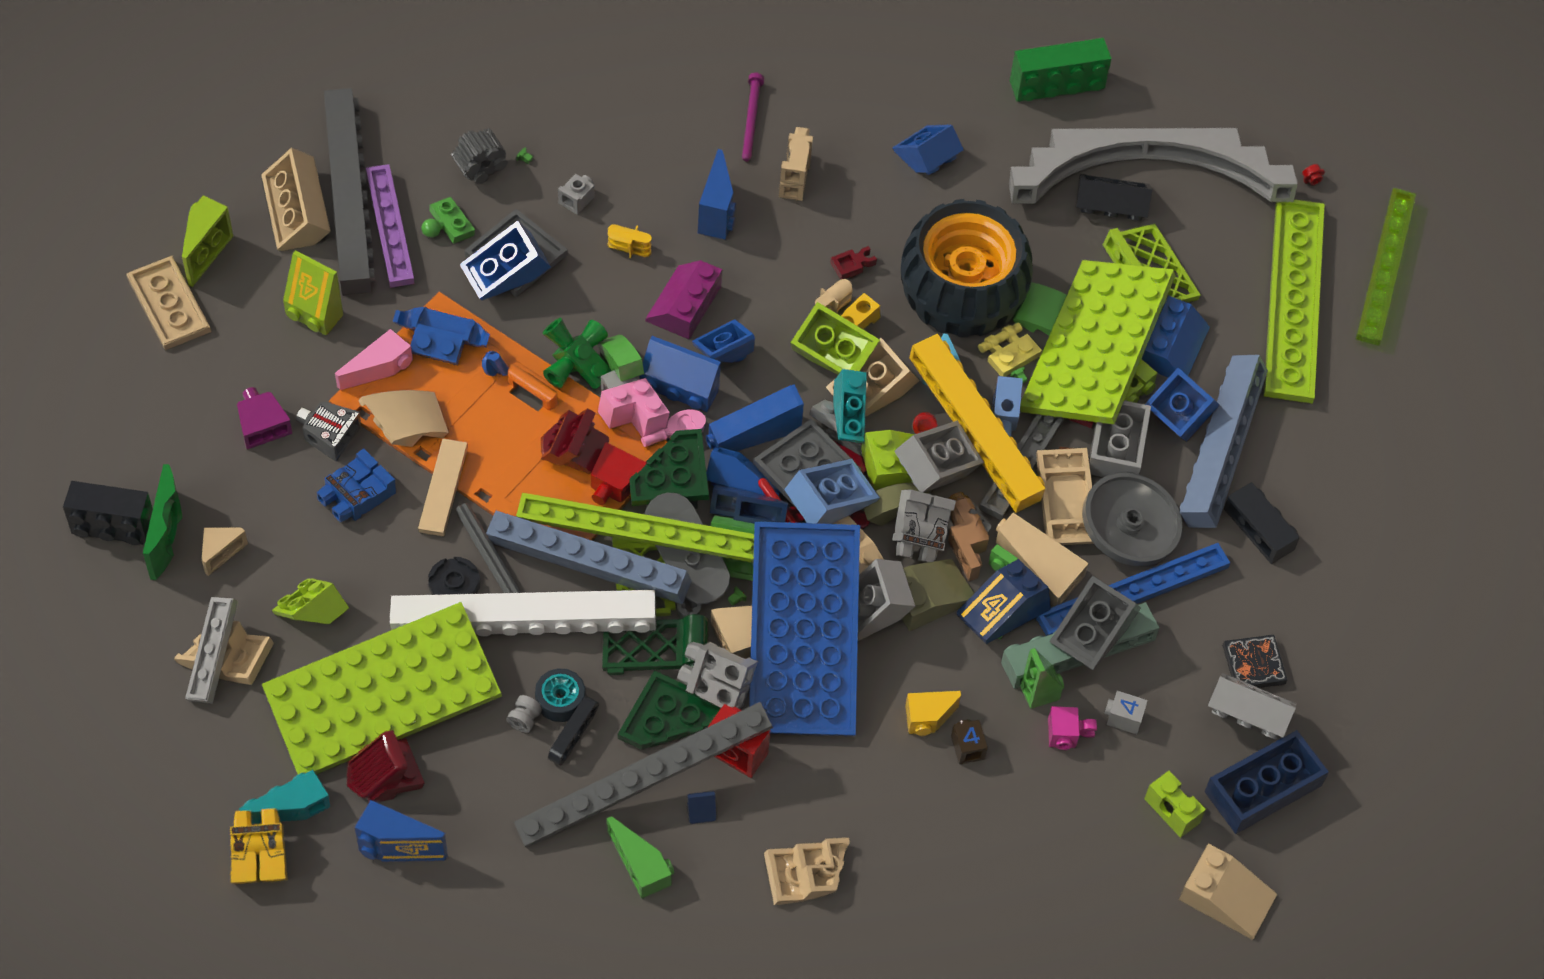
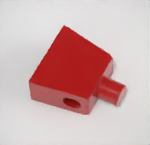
(612, 474)

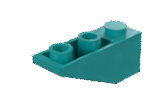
(849, 405)
(294, 800)

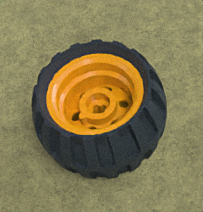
(949, 269)

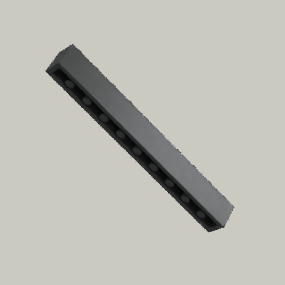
(347, 192)

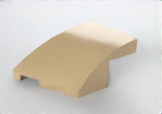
(406, 415)
(242, 656)
(805, 870)

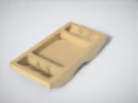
(1066, 487)

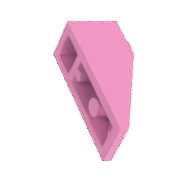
(377, 361)

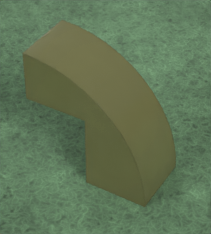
(887, 505)

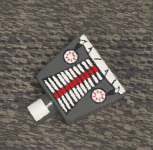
(329, 427)

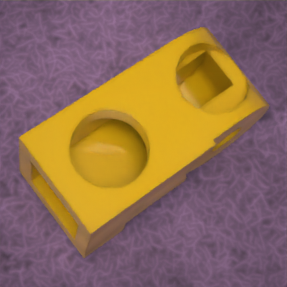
(860, 313)

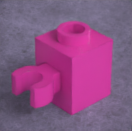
(1066, 727)

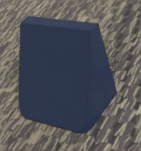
(701, 807)

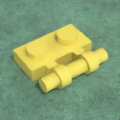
(1013, 356)

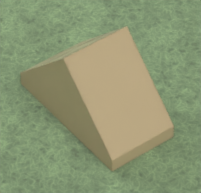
(220, 546)

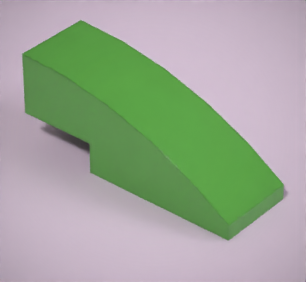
(621, 357)

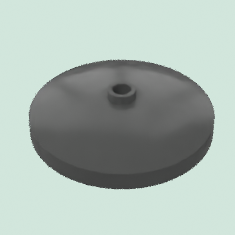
(1132, 519)

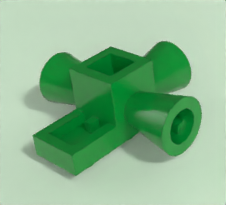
(576, 353)

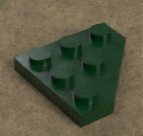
(673, 469)
(665, 713)

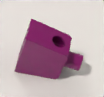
(262, 418)

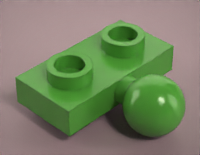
(448, 218)

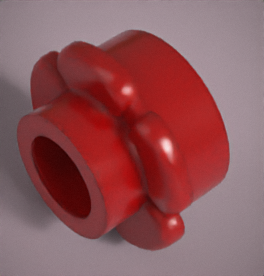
(1313, 174)

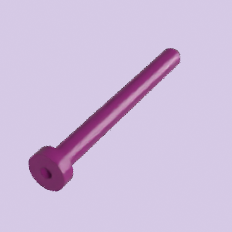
(755, 80)

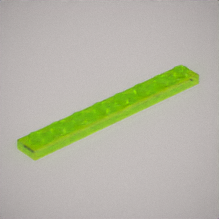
(1385, 267)

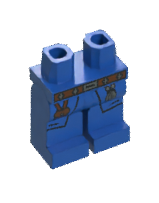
(357, 487)

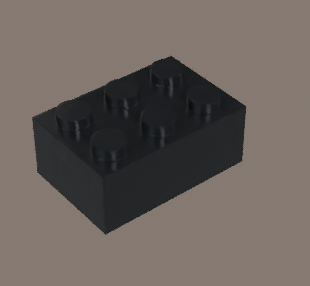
(108, 512)

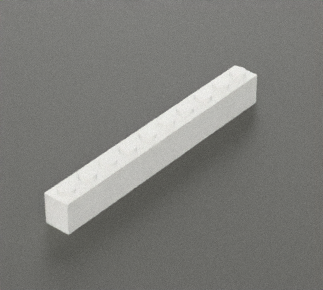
(539, 611)

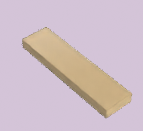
(443, 487)

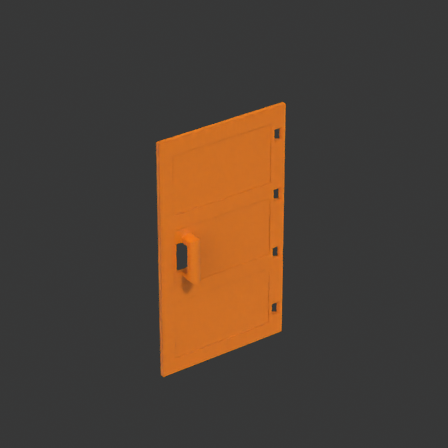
(497, 426)

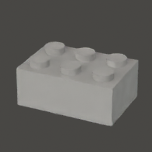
(1120, 445)
(938, 456)
(1252, 706)

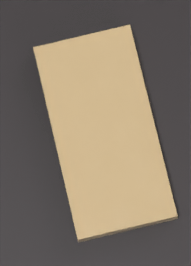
(168, 302)

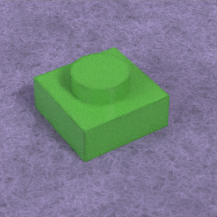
(1000, 557)

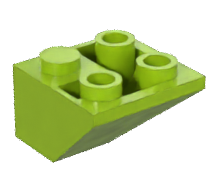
(312, 602)

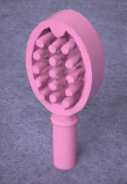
(680, 421)

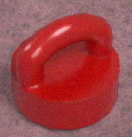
(924, 422)

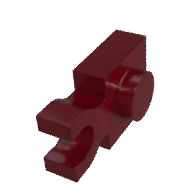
(851, 264)

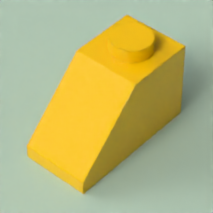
(930, 710)

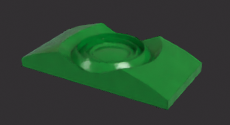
(162, 525)

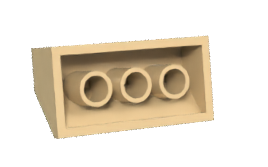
(295, 201)

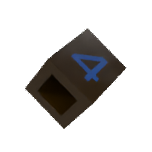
(969, 741)

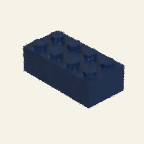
(1266, 781)

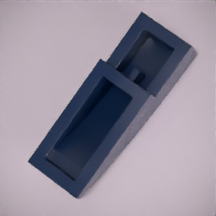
(747, 505)

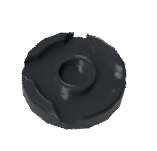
(454, 577)

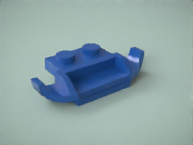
(440, 334)

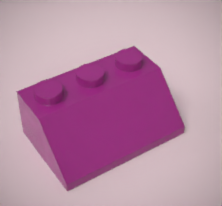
(686, 298)

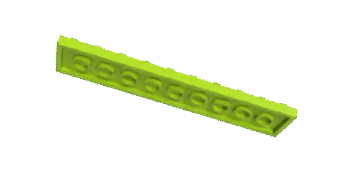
(1294, 301)

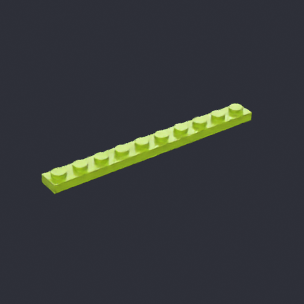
(637, 527)

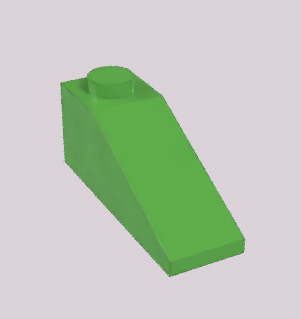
(1040, 681)
(642, 860)

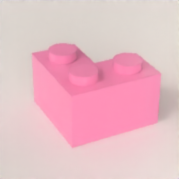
(636, 404)

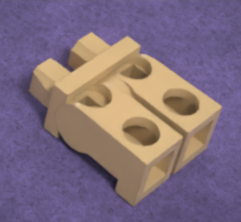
(795, 168)

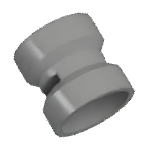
(524, 713)

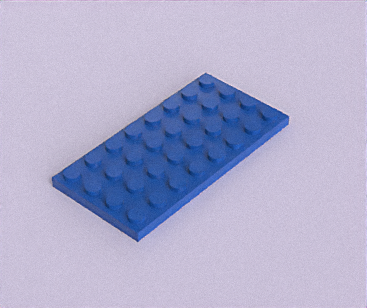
(806, 626)

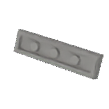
(211, 650)

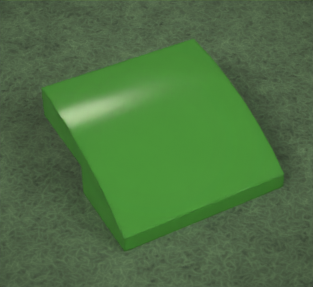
(1040, 308)

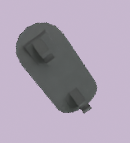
(707, 572)

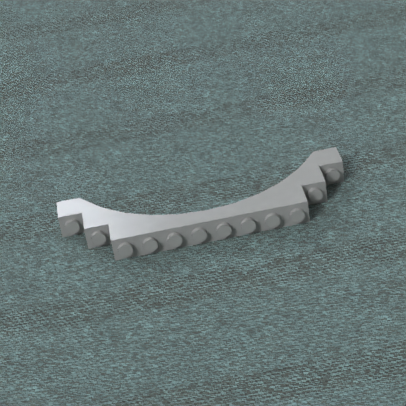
(1207, 147)

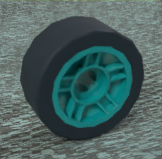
(566, 684)

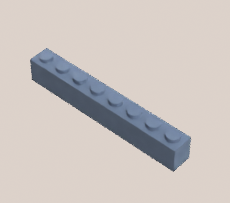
(1223, 442)
(588, 557)

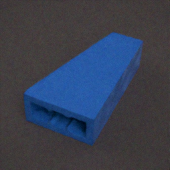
(758, 422)

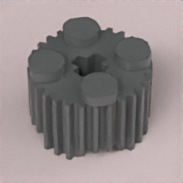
(479, 155)

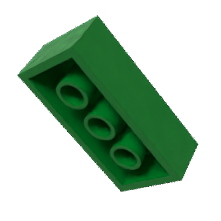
(1060, 69)

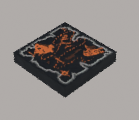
(1255, 661)

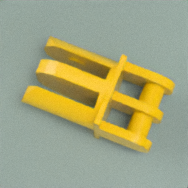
(629, 240)

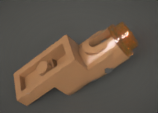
(968, 534)

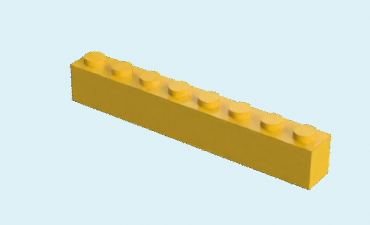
(986, 432)

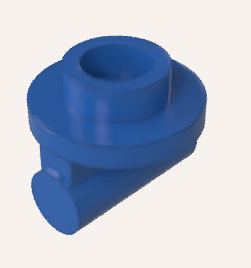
(493, 364)

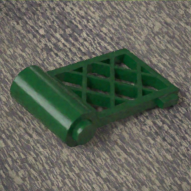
(689, 629)

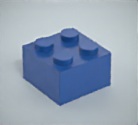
(1182, 404)

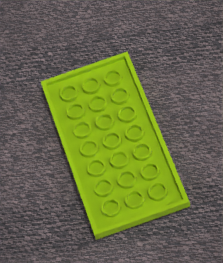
(1097, 341)
(381, 685)

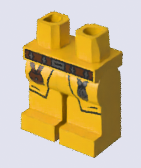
(255, 840)

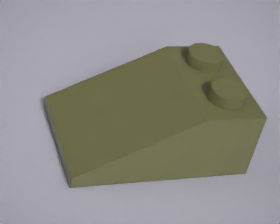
(936, 591)

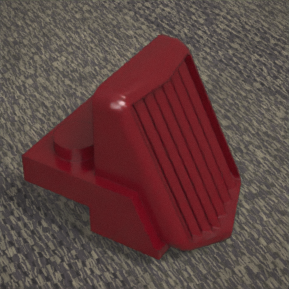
(574, 441)
(384, 769)

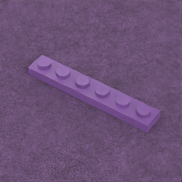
(390, 226)

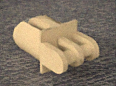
(836, 296)

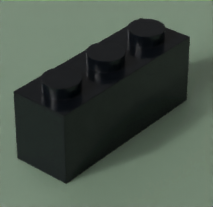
(1261, 522)

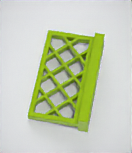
(1123, 253)

